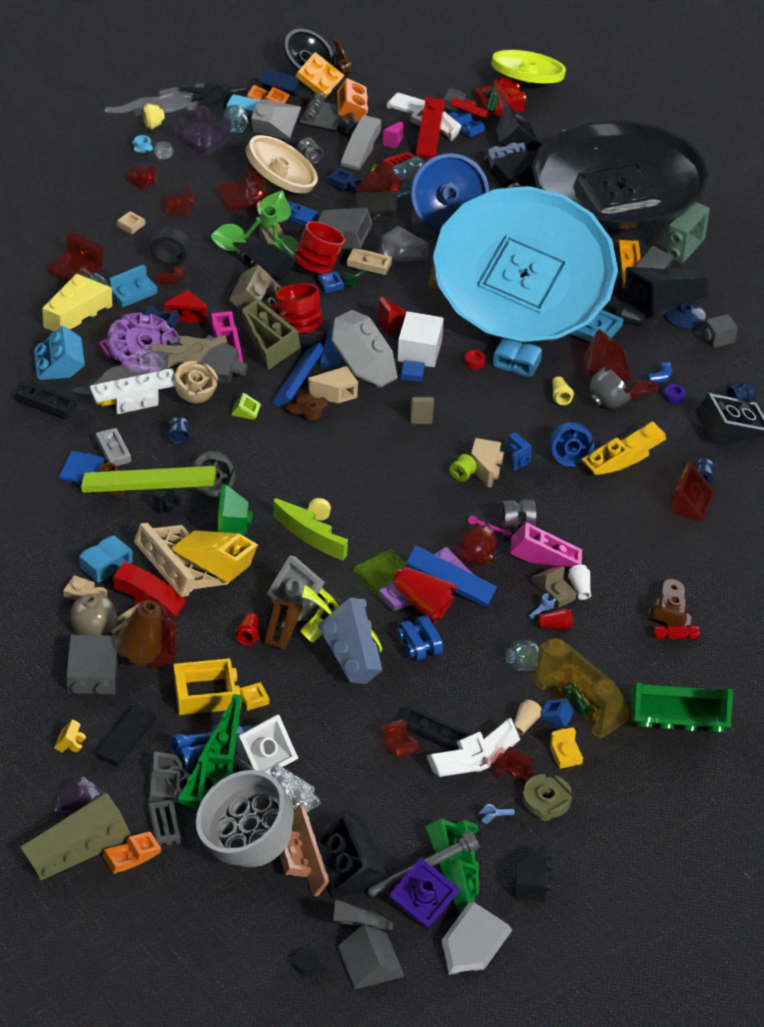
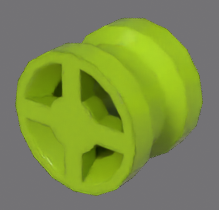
(463, 467)

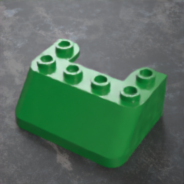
(681, 707)

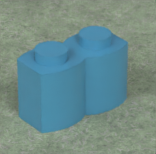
(517, 357)
(105, 559)

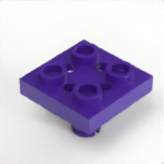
(430, 886)

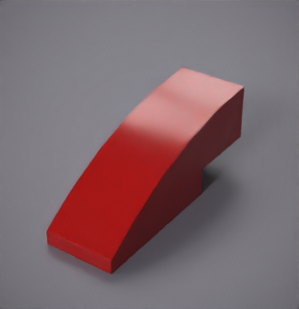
(146, 586)

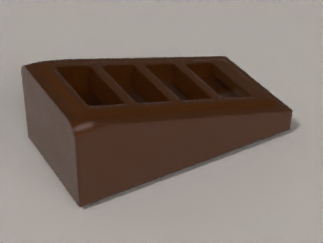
(278, 614)

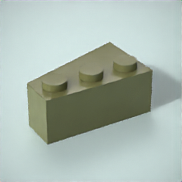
(270, 333)

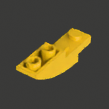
(623, 453)

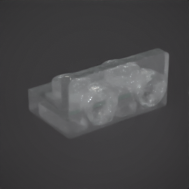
(297, 789)

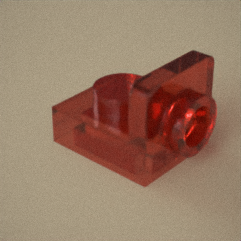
(141, 177)
(179, 203)
(515, 762)

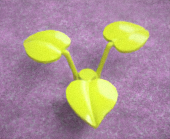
(311, 629)

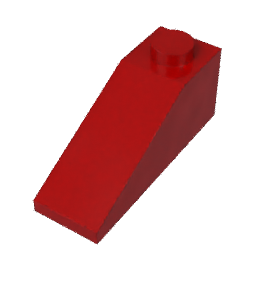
(430, 127)

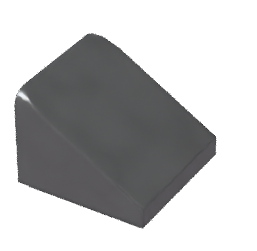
(448, 97)

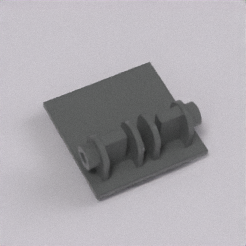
(321, 113)

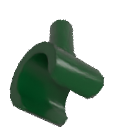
(350, 280)

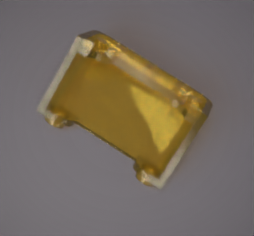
(561, 664)

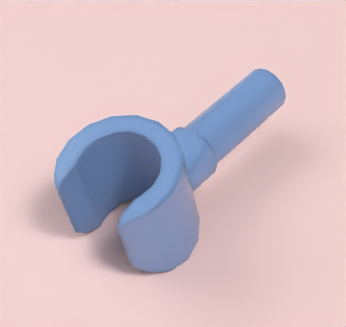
(544, 606)
(490, 812)

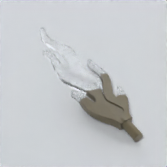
(161, 358)

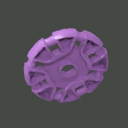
(142, 328)

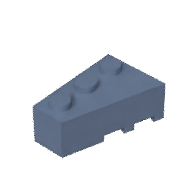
(351, 641)

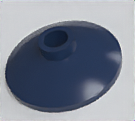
(686, 317)

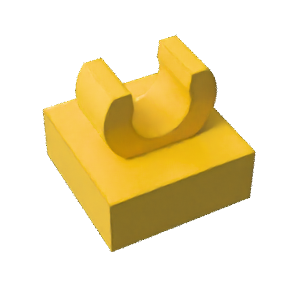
(69, 736)

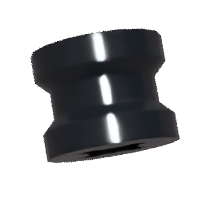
(348, 124)

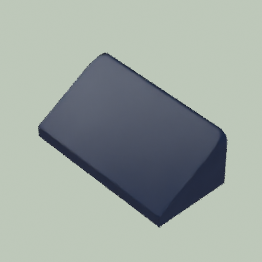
(283, 82)

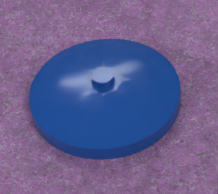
(444, 186)

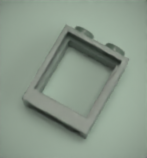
(686, 233)

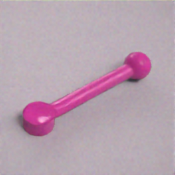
(473, 520)

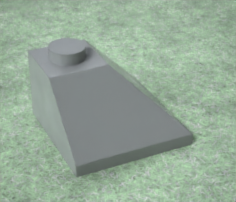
(275, 118)

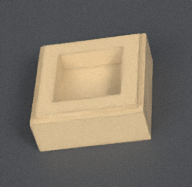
(130, 222)

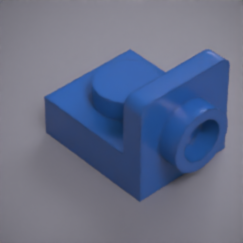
(519, 450)

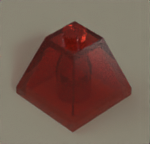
(609, 354)

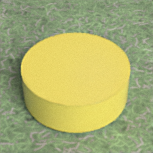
(320, 507)

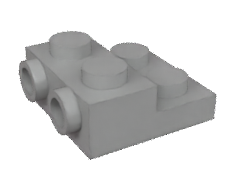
(289, 586)

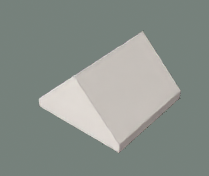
(266, 745)

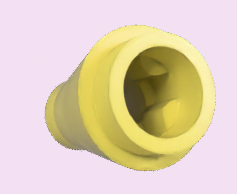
(561, 391)

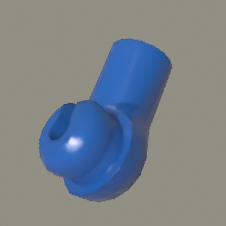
(663, 374)

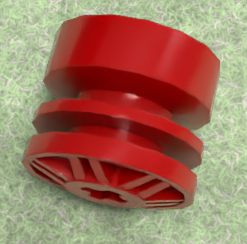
(319, 247)
(300, 306)

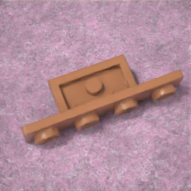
(302, 854)

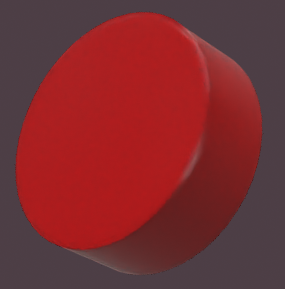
(474, 359)

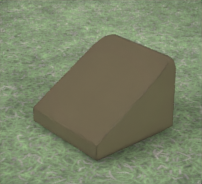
(266, 234)

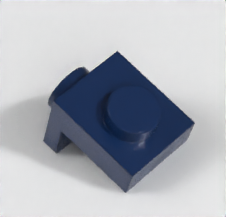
(169, 316)

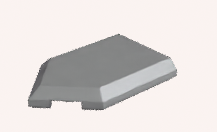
(473, 939)

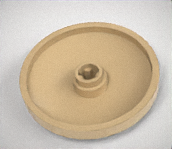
(281, 164)

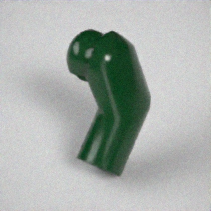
(573, 691)

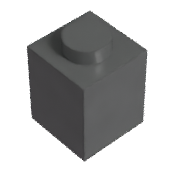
(720, 331)

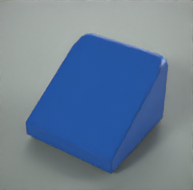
(557, 712)

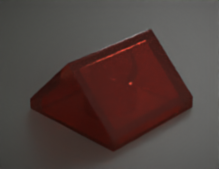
(692, 495)

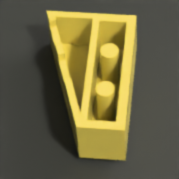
(76, 301)

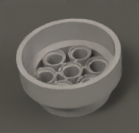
(246, 819)

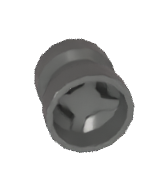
(310, 150)

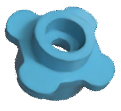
(142, 144)

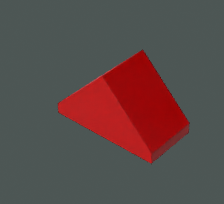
(189, 308)
(390, 315)

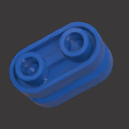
(419, 638)

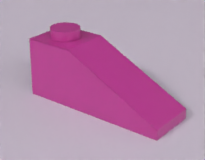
(543, 548)

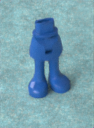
(186, 747)

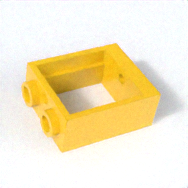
(204, 671)

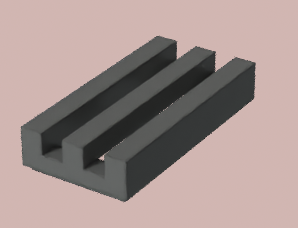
(167, 838)

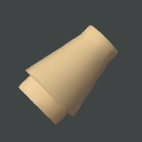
(526, 716)

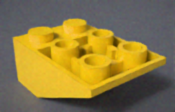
(218, 552)

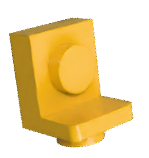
(565, 748)

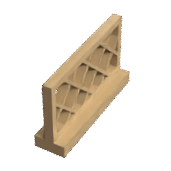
(172, 564)

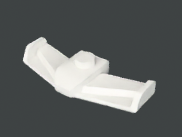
(416, 106)
(475, 752)

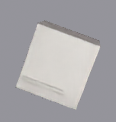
(420, 338)

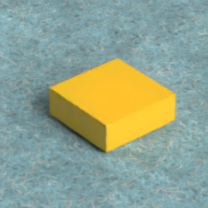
(254, 696)

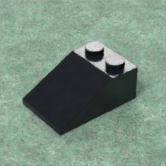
(730, 419)

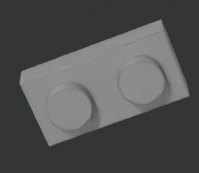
(113, 447)

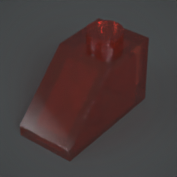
(381, 179)

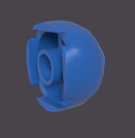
(571, 443)

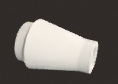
(580, 579)

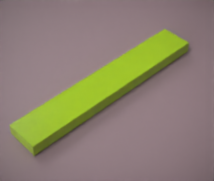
(148, 479)

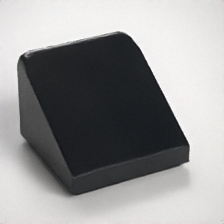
(371, 242)

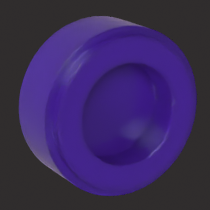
(674, 393)

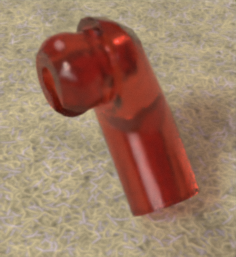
(643, 388)

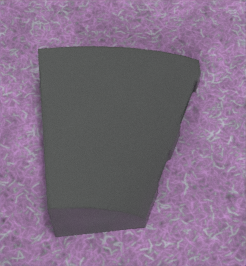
(166, 777)
(353, 915)

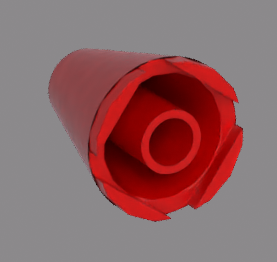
(425, 592)

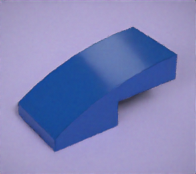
(468, 126)

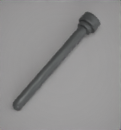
(466, 843)

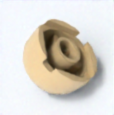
(195, 382)

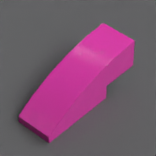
(223, 324)

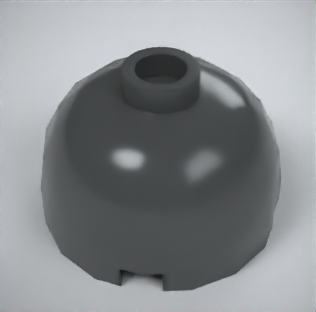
(608, 390)
(224, 471)

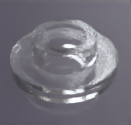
(163, 150)

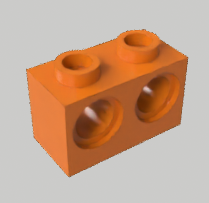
(352, 98)

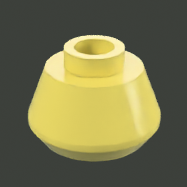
(152, 116)

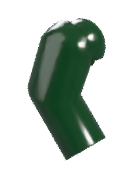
(492, 95)

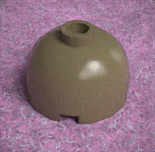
(93, 615)

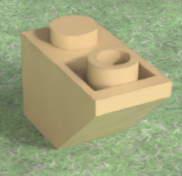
(334, 385)
(487, 457)

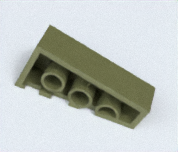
(77, 838)

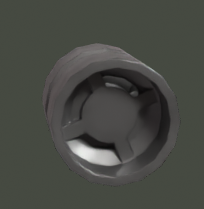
(510, 513)

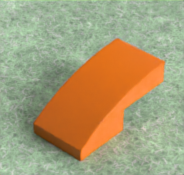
(274, 94)
(133, 853)

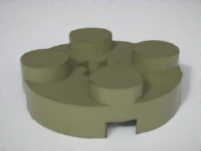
(545, 807)

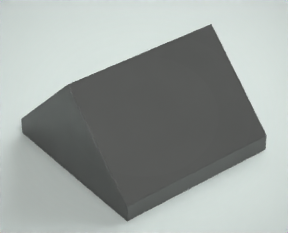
(369, 957)

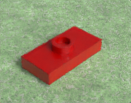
(469, 106)

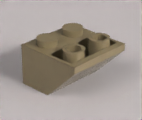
(254, 285)

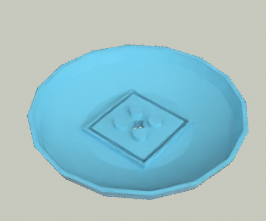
(533, 233)

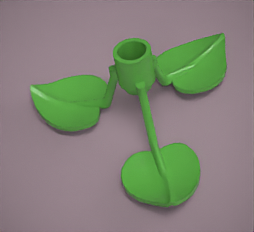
(270, 210)

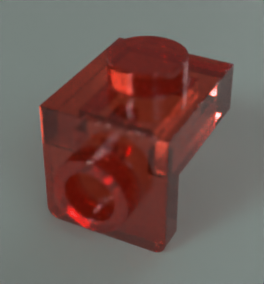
(398, 740)

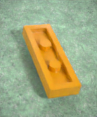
(628, 256)

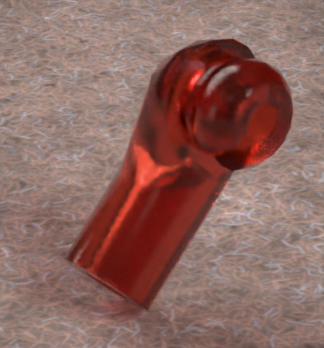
(171, 278)

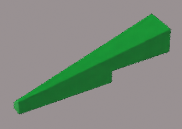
(216, 759)
(461, 868)

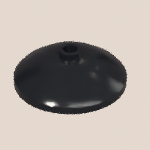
(302, 44)

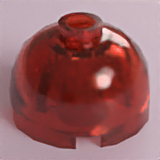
(477, 546)

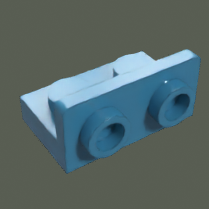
(132, 286)

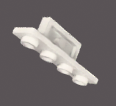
(134, 392)

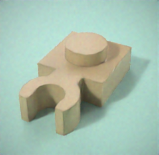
(79, 587)

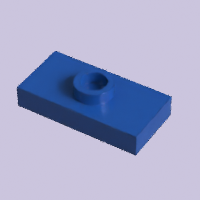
(302, 215)

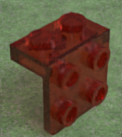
(79, 254)

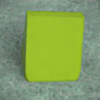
(246, 407)

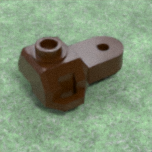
(671, 605)

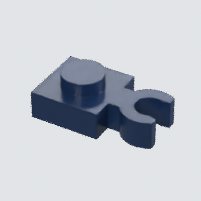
(344, 179)

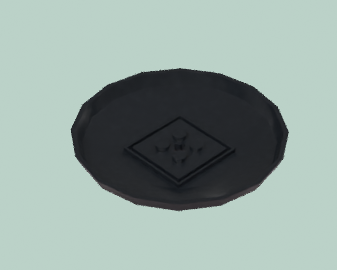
(632, 177)

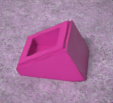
(393, 135)

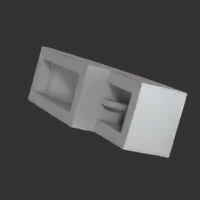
(361, 142)

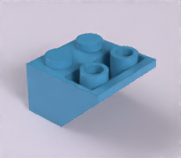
(59, 355)

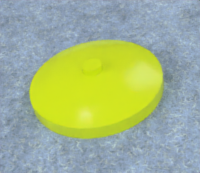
(528, 66)

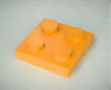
(319, 75)

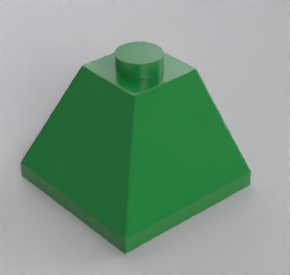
(233, 512)

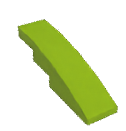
(304, 526)

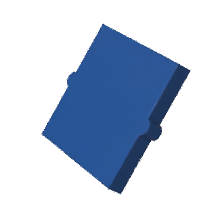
(78, 464)

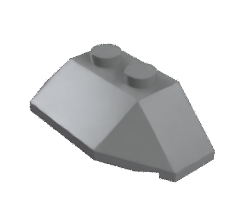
(364, 348)

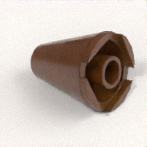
(141, 634)

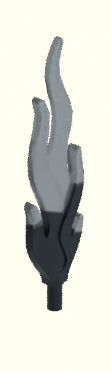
(180, 97)

